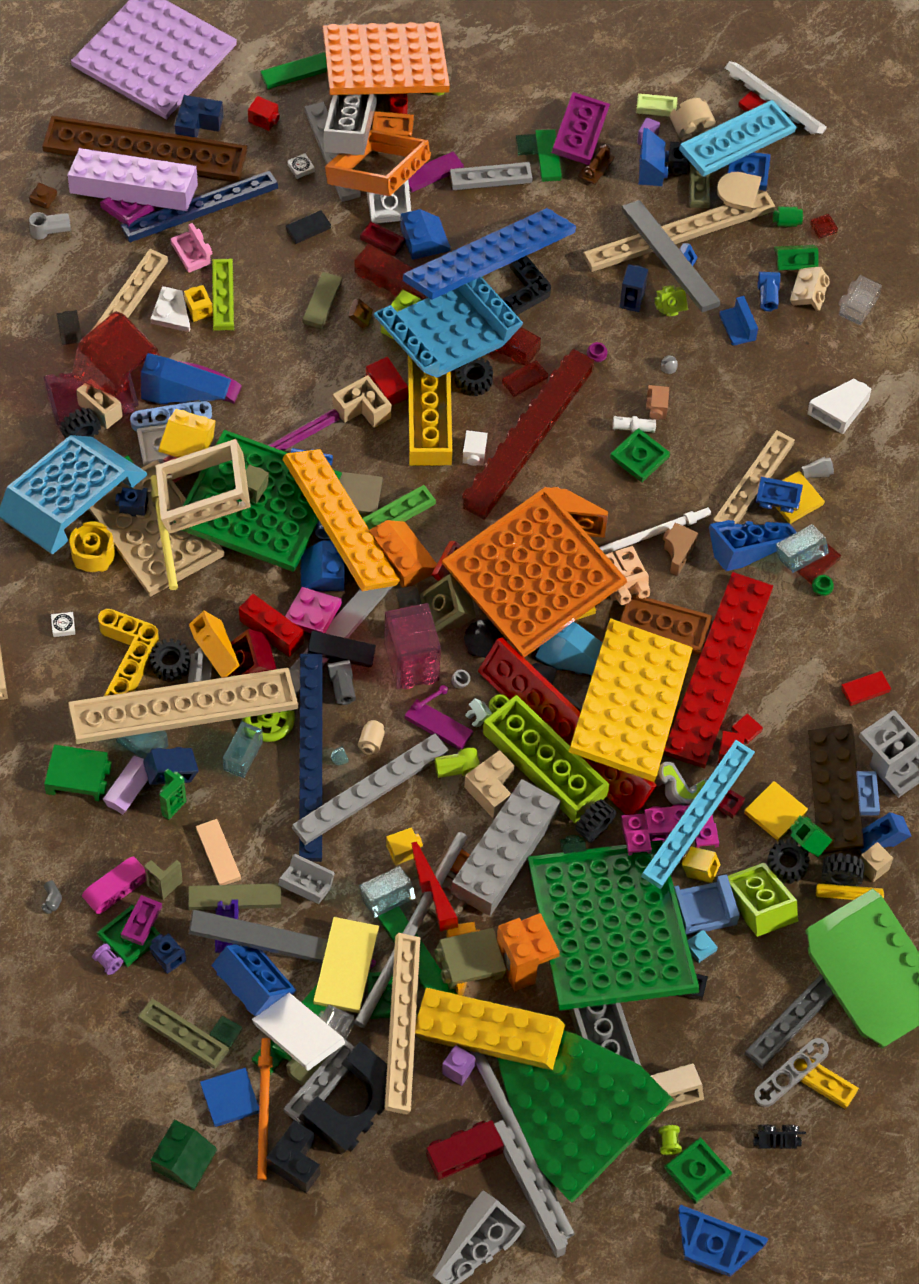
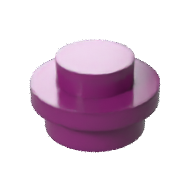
(597, 351)

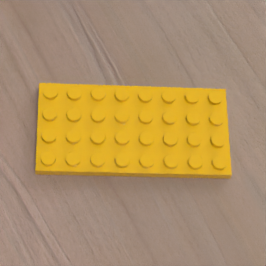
(631, 700)

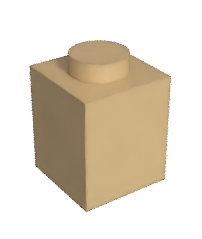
(876, 862)

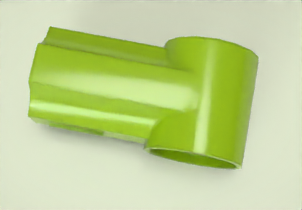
(457, 764)

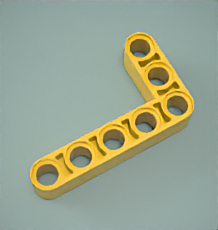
(137, 643)

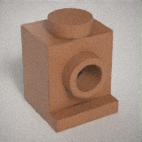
(657, 401)

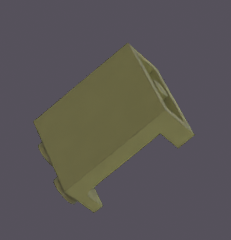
(470, 957)

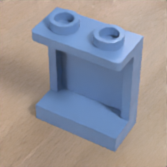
(707, 906)

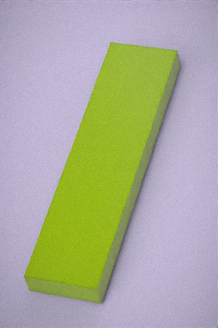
(222, 294)

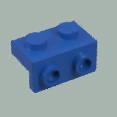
(779, 494)

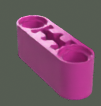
(115, 885)

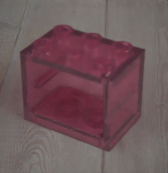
(412, 646)

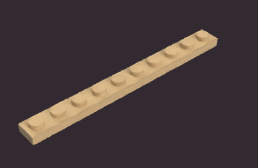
(678, 232)

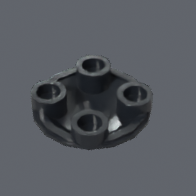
(481, 637)

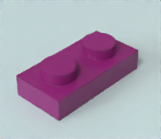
(141, 920)

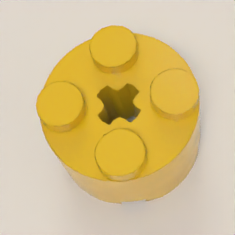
(92, 547)

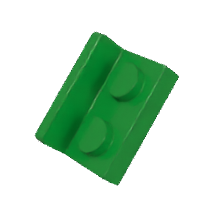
(172, 794)

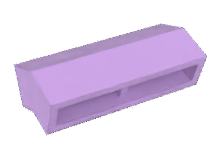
(127, 786)

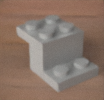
(894, 752)

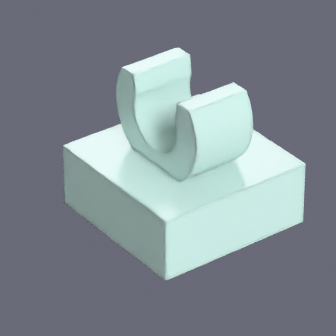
(480, 710)

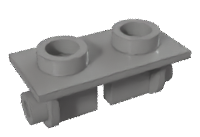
(200, 667)

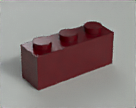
(464, 1149)

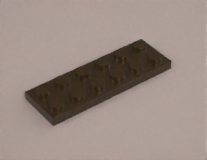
(836, 786)

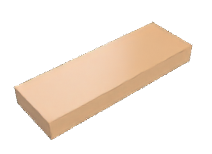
(218, 852)

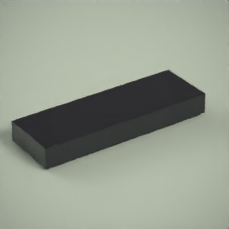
(341, 648)

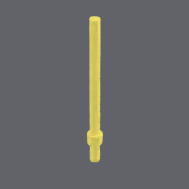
(165, 540)

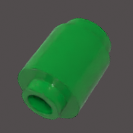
(788, 216)

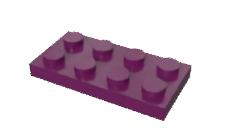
(580, 128)

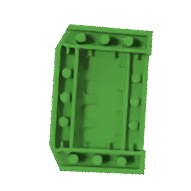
(869, 967)

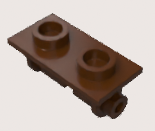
(599, 163)

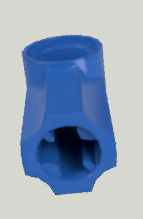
(769, 286)

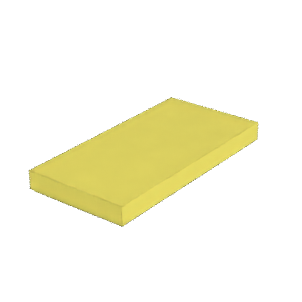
(346, 964)

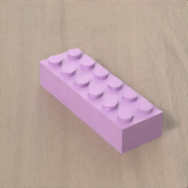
(132, 179)

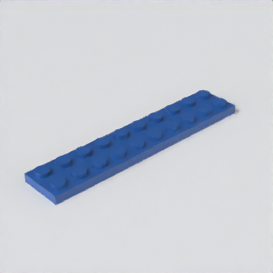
(489, 253)

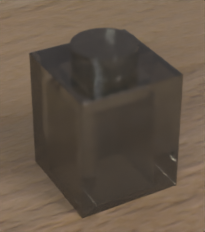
(69, 327)

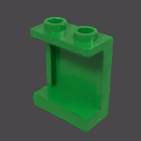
(77, 771)

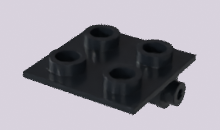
(790, 1133)

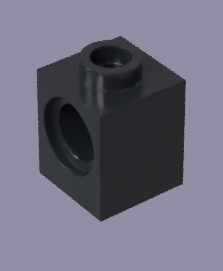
(677, 161)

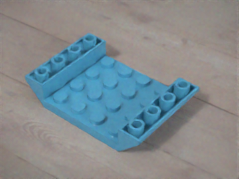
(451, 327)
(64, 488)

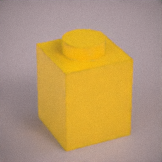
(400, 845)
(701, 864)

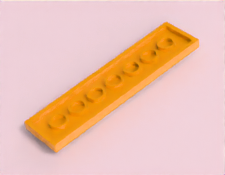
(341, 520)

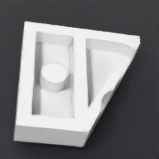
(171, 310)

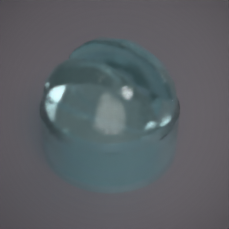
(339, 756)

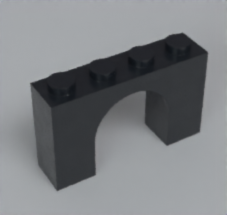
(343, 1130)

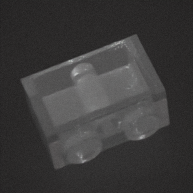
(859, 300)

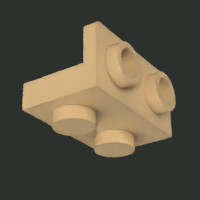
(810, 287)

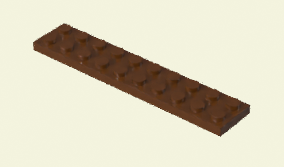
(210, 157)

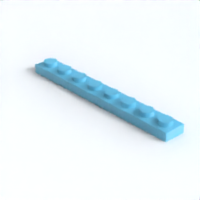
(697, 814)

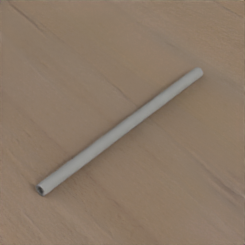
(411, 929)
(510, 1120)

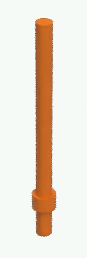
(264, 1063)

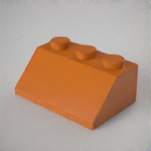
(404, 552)

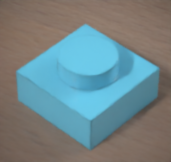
(701, 946)

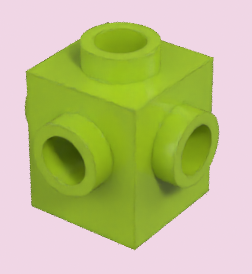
(671, 300)

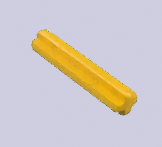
(843, 891)

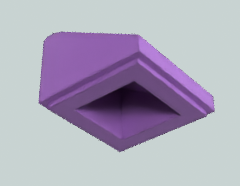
(652, 125)

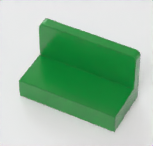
(796, 257)

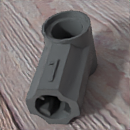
(341, 676)

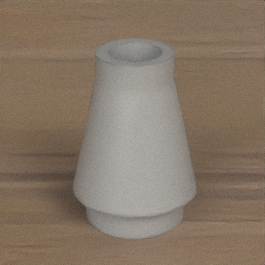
(820, 468)

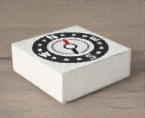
(301, 166)
(63, 624)

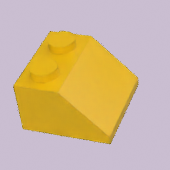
(186, 434)

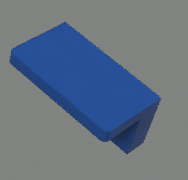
(739, 322)

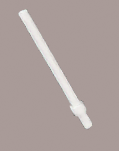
(688, 518)

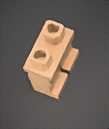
(635, 574)

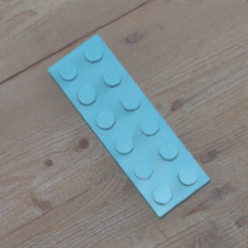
(737, 138)

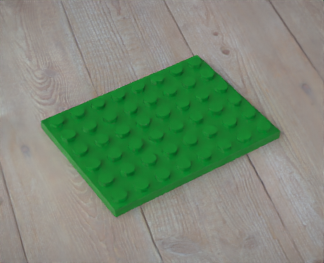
(612, 928)

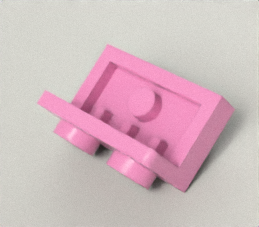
(192, 249)

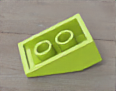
(763, 899)

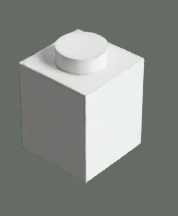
(475, 448)

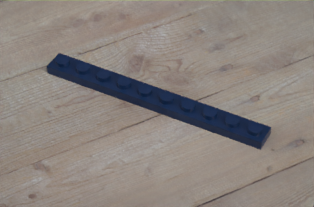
(310, 747)

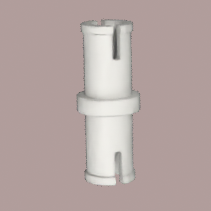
(633, 424)

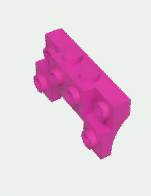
(657, 825)

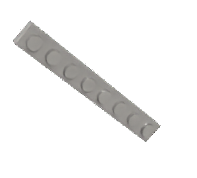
(369, 789)

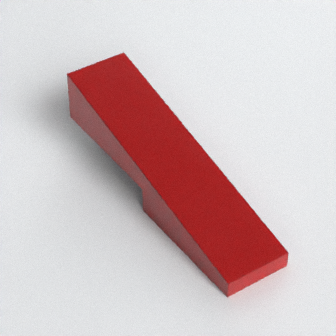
(428, 882)

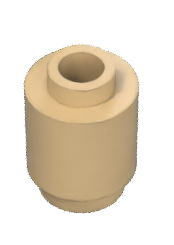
(371, 737)

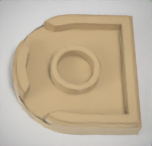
(739, 190)

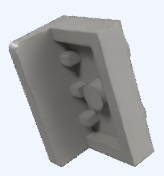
(307, 879)

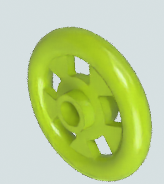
(276, 732)

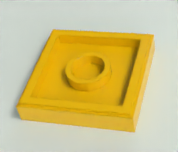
(809, 500)
(775, 810)

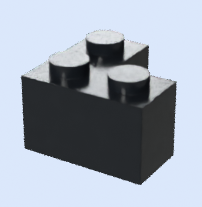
(290, 1160)

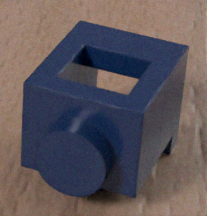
(132, 501)
(170, 958)

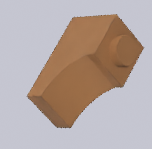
(679, 544)

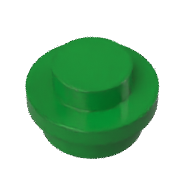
(823, 585)

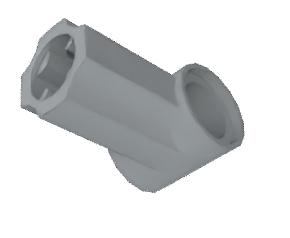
(42, 225)

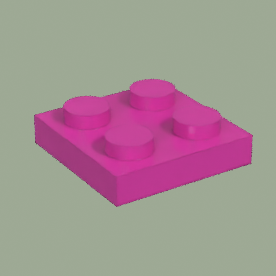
(313, 610)

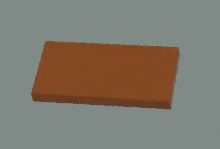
(668, 621)

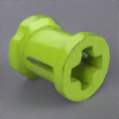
(670, 1141)

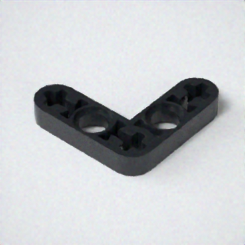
(530, 288)

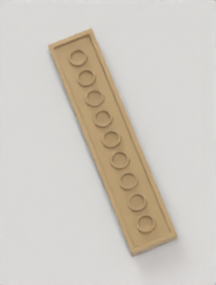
(182, 705)

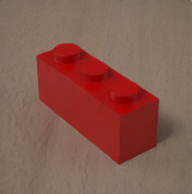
(263, 618)

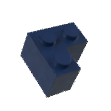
(198, 114)

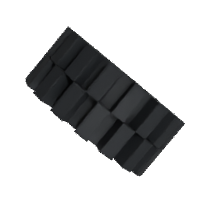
(474, 386)
(80, 424)
(170, 648)
(595, 820)
(788, 849)
(842, 870)

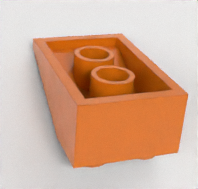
(586, 514)

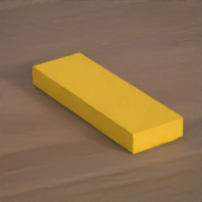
(827, 1083)

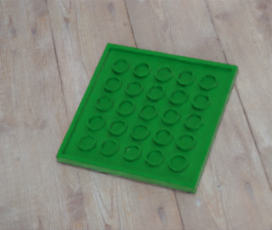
(272, 528)

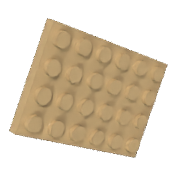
(140, 540)

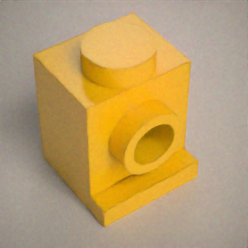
(198, 303)

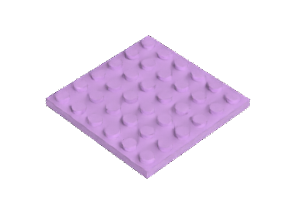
(154, 54)

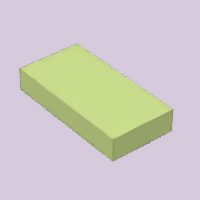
(656, 104)

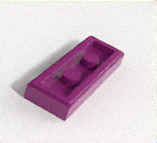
(434, 171)
(439, 724)

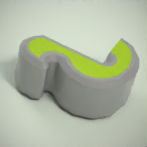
(675, 786)

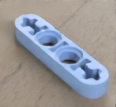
(167, 411)

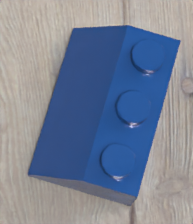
(252, 977)

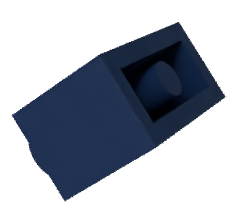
(633, 288)
(175, 759)

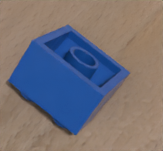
(652, 159)
(423, 234)
(322, 568)

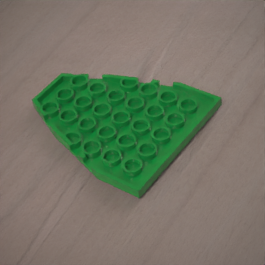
(581, 1110)

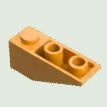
(214, 642)

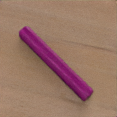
(306, 430)

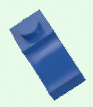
(887, 831)

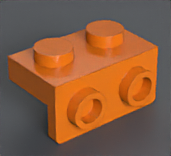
(393, 123)

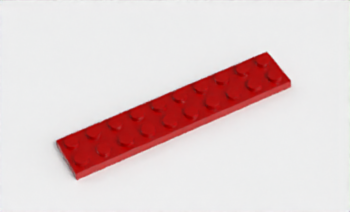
(718, 670)
(516, 676)

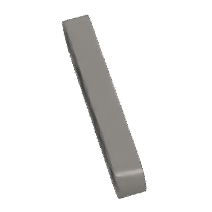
(789, 1070)

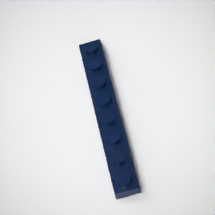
(200, 206)

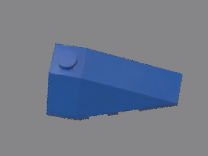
(173, 381)
(745, 543)

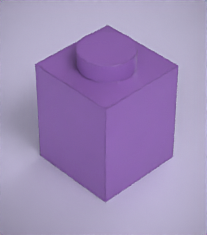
(458, 1065)

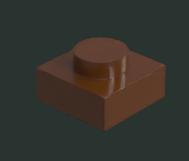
(43, 195)
(360, 313)

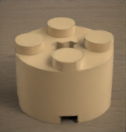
(692, 118)

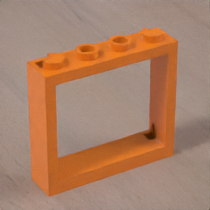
(417, 153)

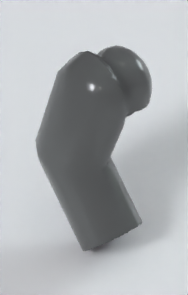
(54, 897)

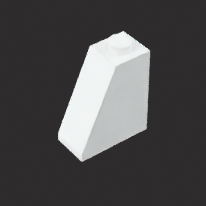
(840, 405)

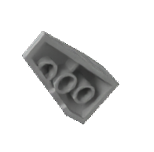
(481, 1234)

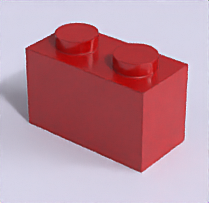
(388, 380)

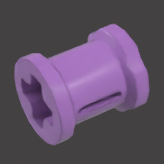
(107, 959)

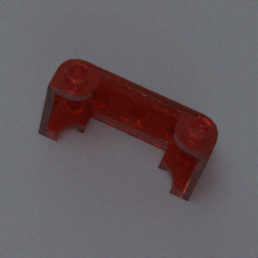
(111, 354)

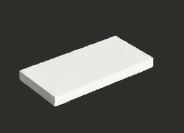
(298, 1031)

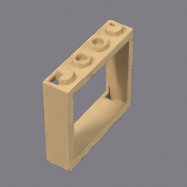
(208, 508)

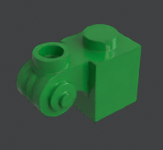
(810, 835)

